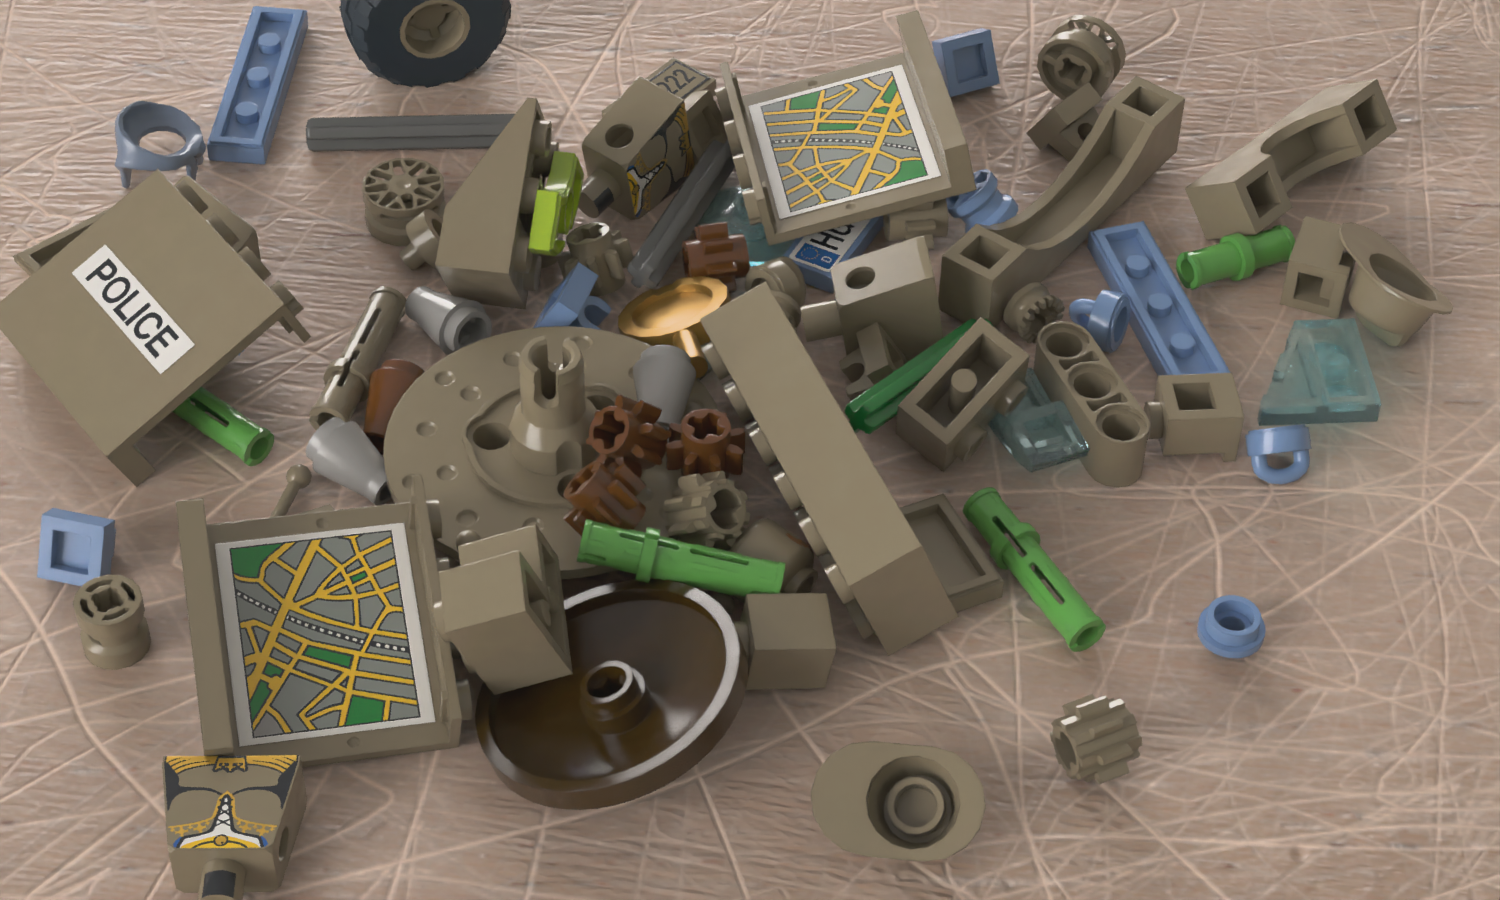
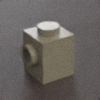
(787, 640)

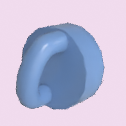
(1107, 318)
(1279, 440)

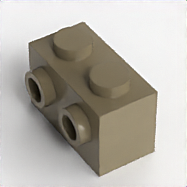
(962, 394)

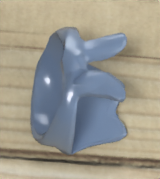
(149, 117)

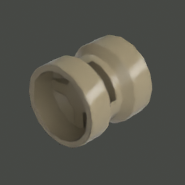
(112, 621)

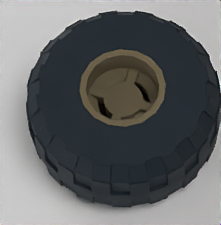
(424, 39)

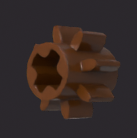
(716, 254)
(629, 435)
(705, 444)
(604, 496)

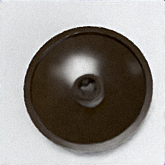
(644, 704)

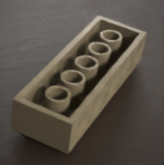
(823, 465)

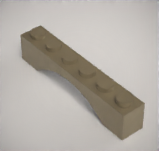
(1118, 156)

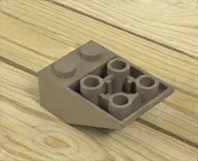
(491, 215)

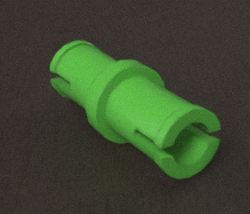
(1235, 257)

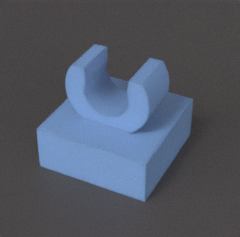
(967, 61)
(571, 302)
(75, 546)

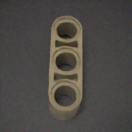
(1097, 398)

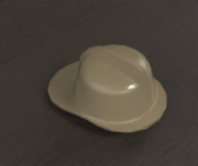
(1387, 288)
(898, 801)

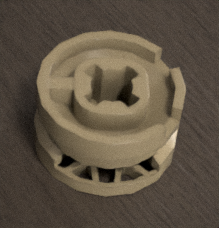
(1080, 57)
(400, 197)

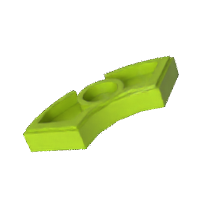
(556, 205)

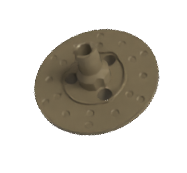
(508, 431)

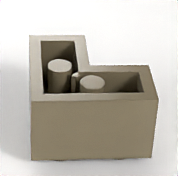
(506, 610)

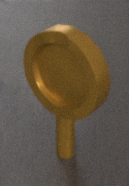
(673, 315)

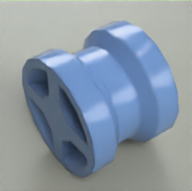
(983, 205)

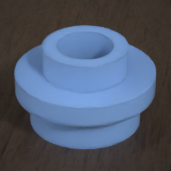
(1231, 627)

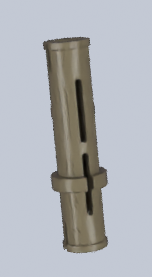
(349, 376)

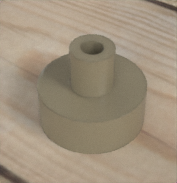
(424, 236)

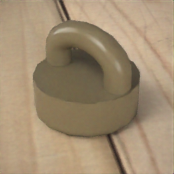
(780, 275)

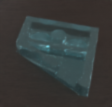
(1321, 377)

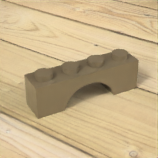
(1253, 183)

